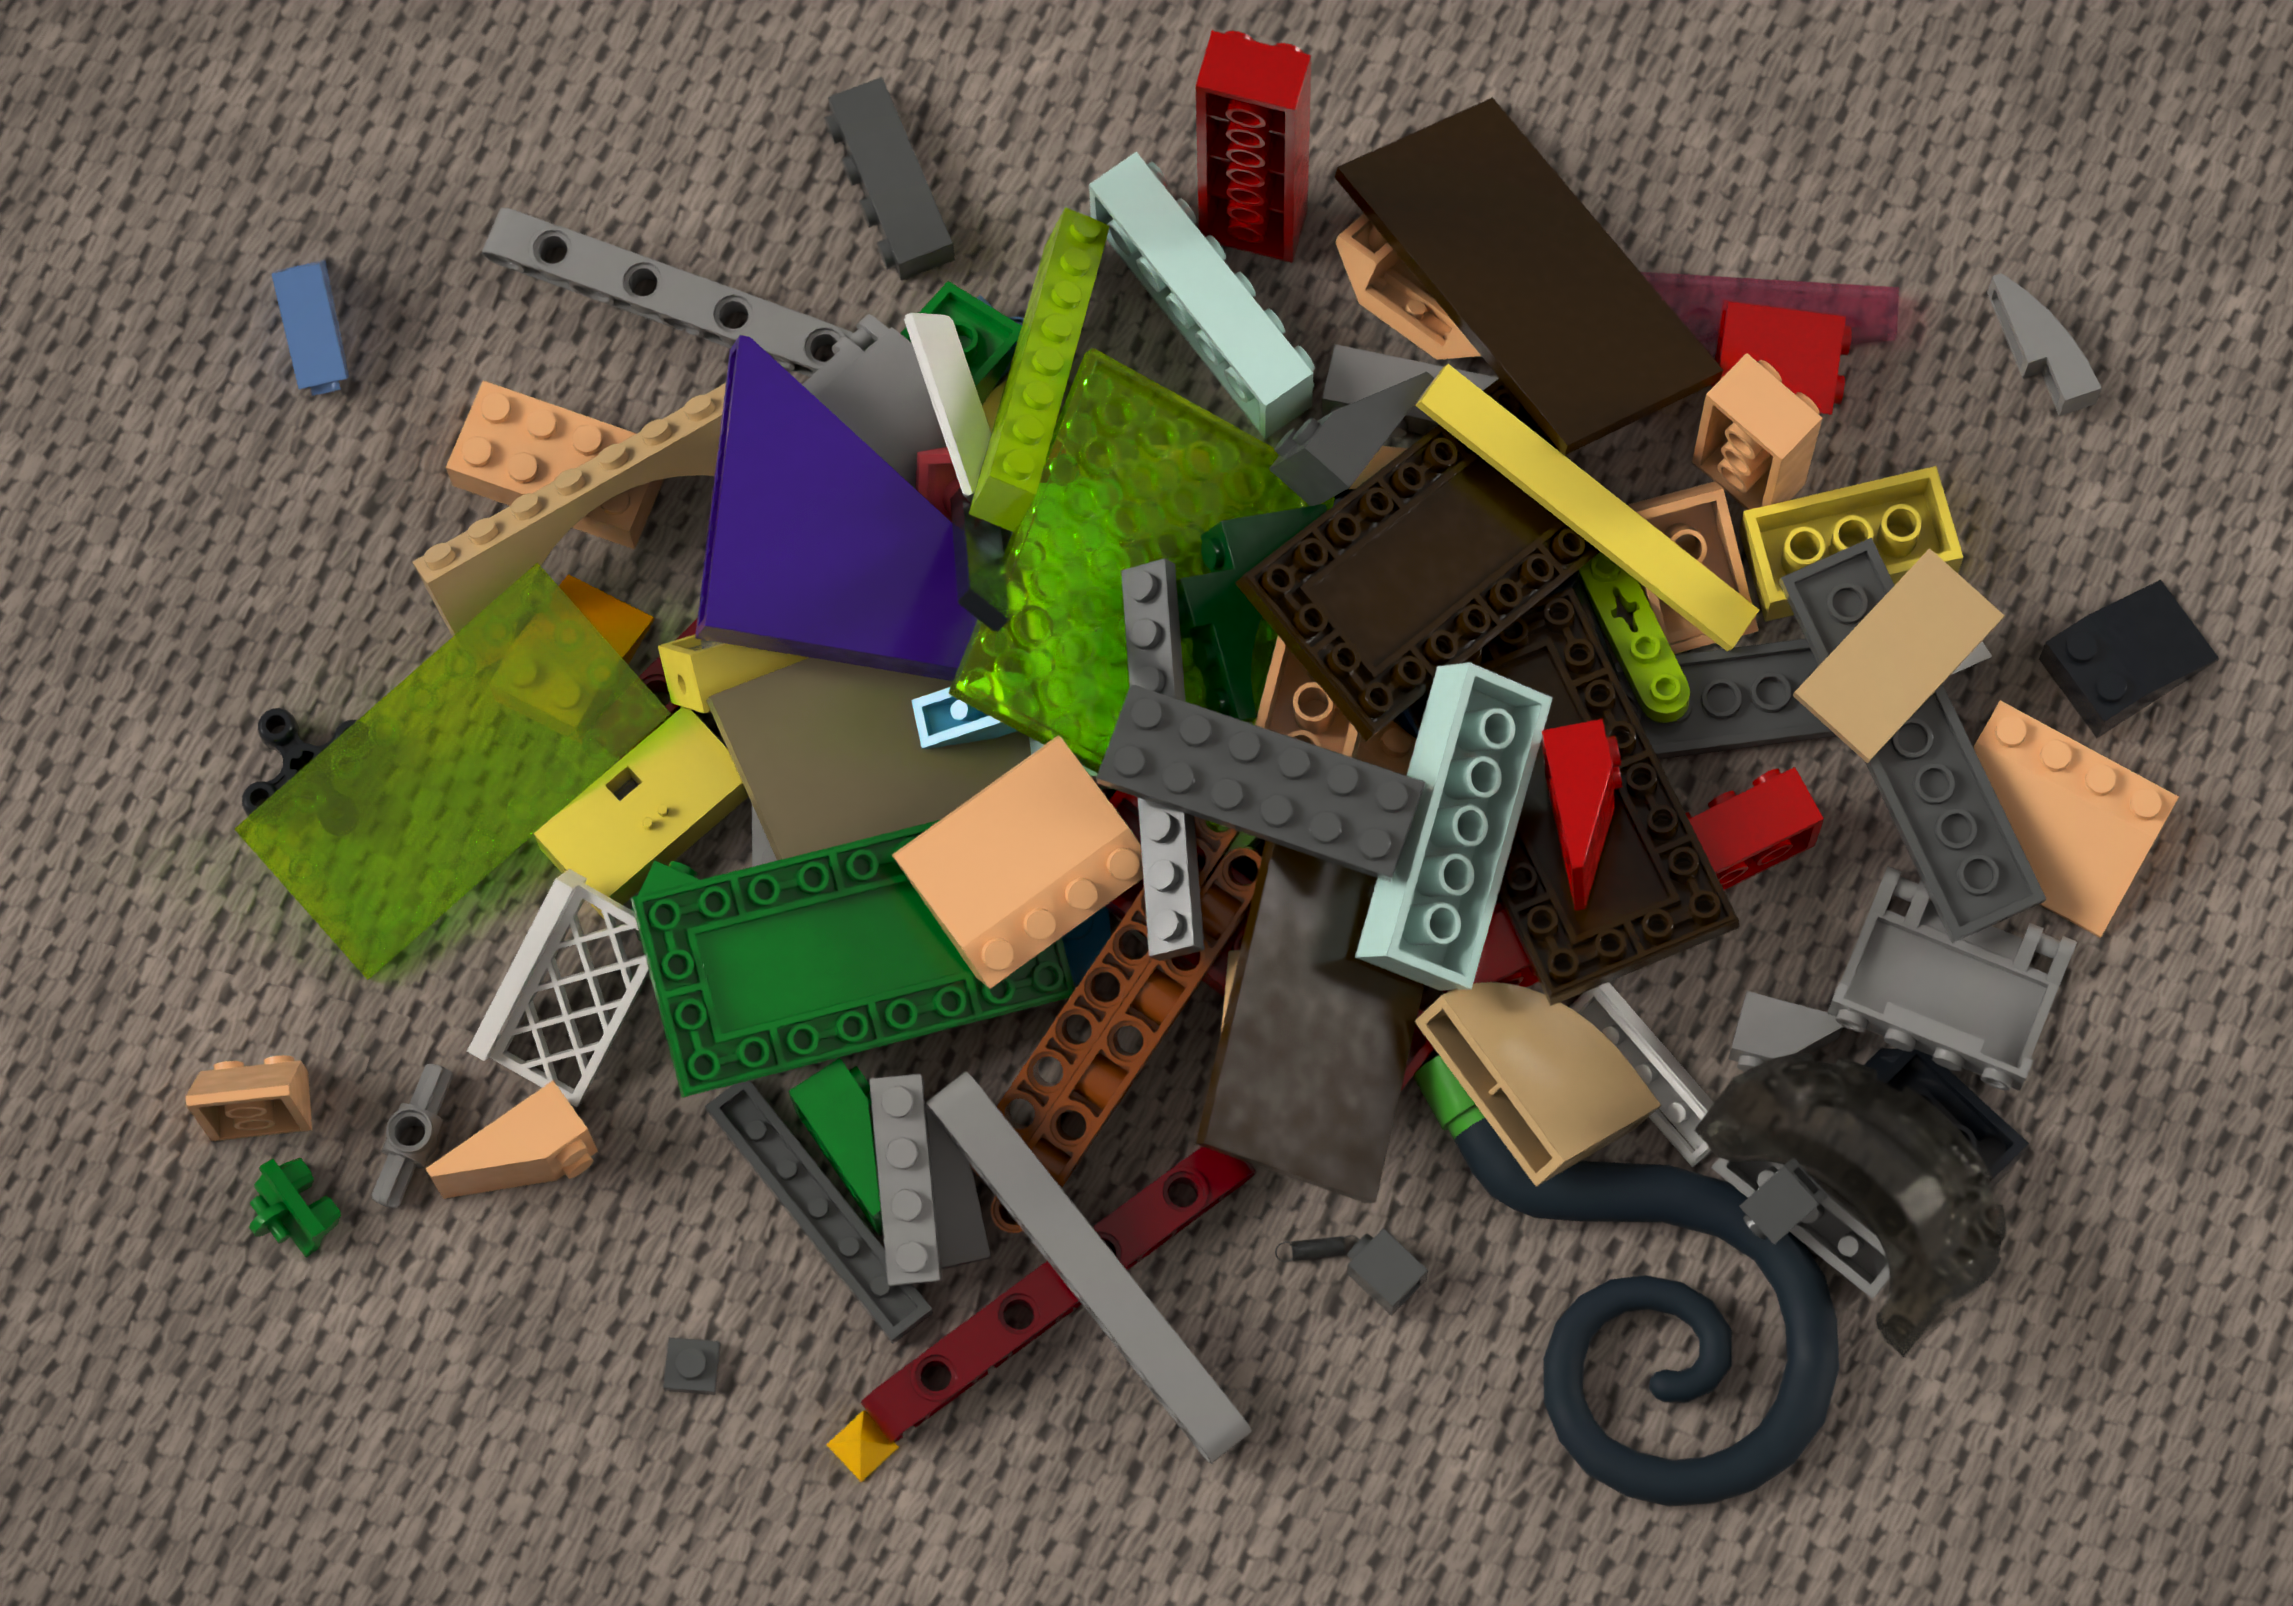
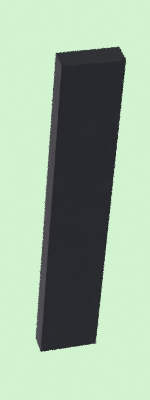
(979, 565)

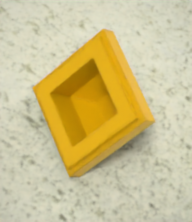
(862, 1446)

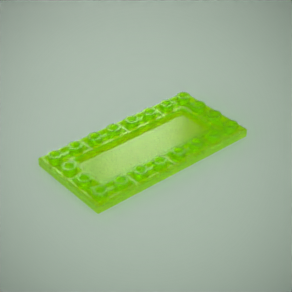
(452, 771)

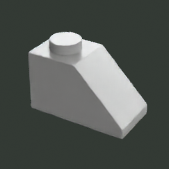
(1777, 1029)

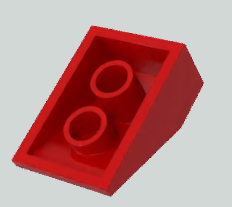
(1581, 782)

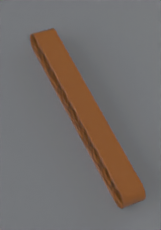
(1088, 1003)

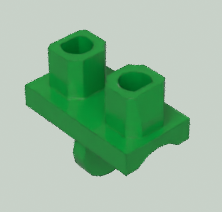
(285, 1212)

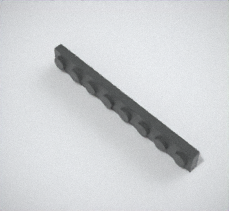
(1165, 833)

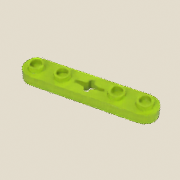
(1643, 653)

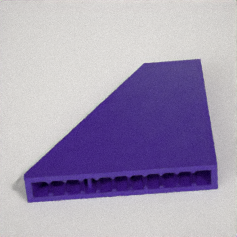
(821, 538)

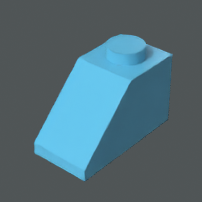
(949, 721)

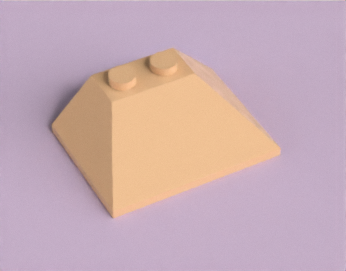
(1396, 295)

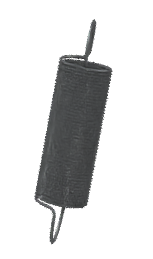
(1317, 1248)

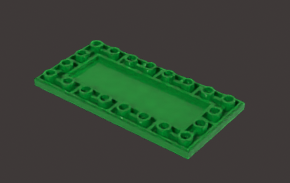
(814, 965)

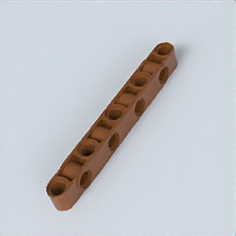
(1150, 1008)

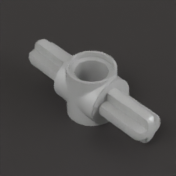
(420, 1112)

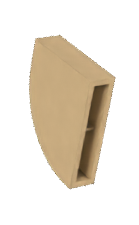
(1537, 1074)

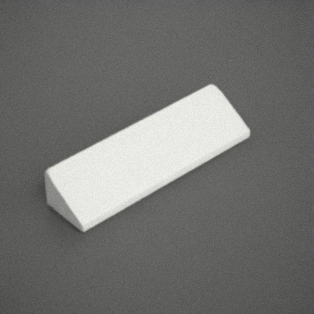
(951, 394)
(1669, 1082)

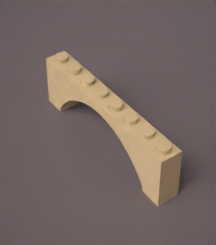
(498, 550)

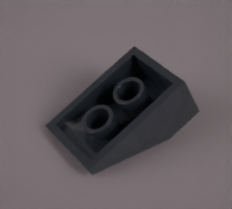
(2126, 656)

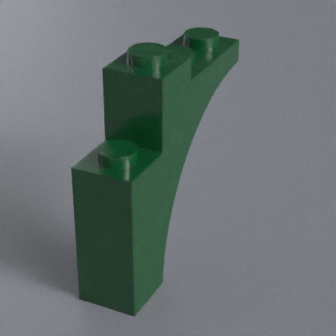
(1218, 612)

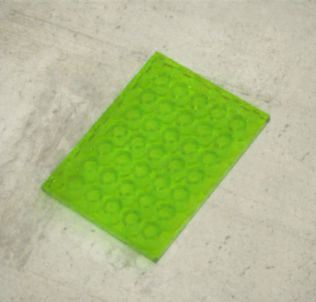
(1121, 486)

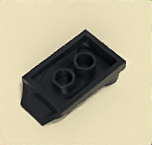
(1985, 1130)

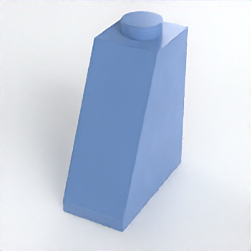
(311, 326)

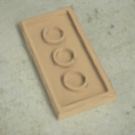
(1898, 655)

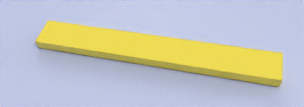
(1587, 507)

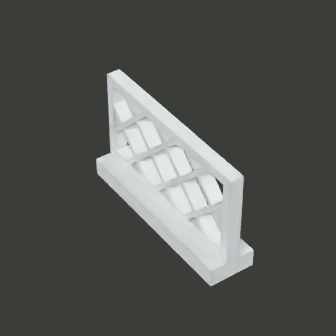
(526, 977)

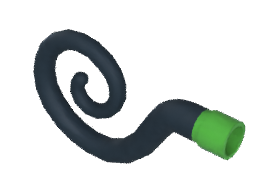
(1689, 1201)

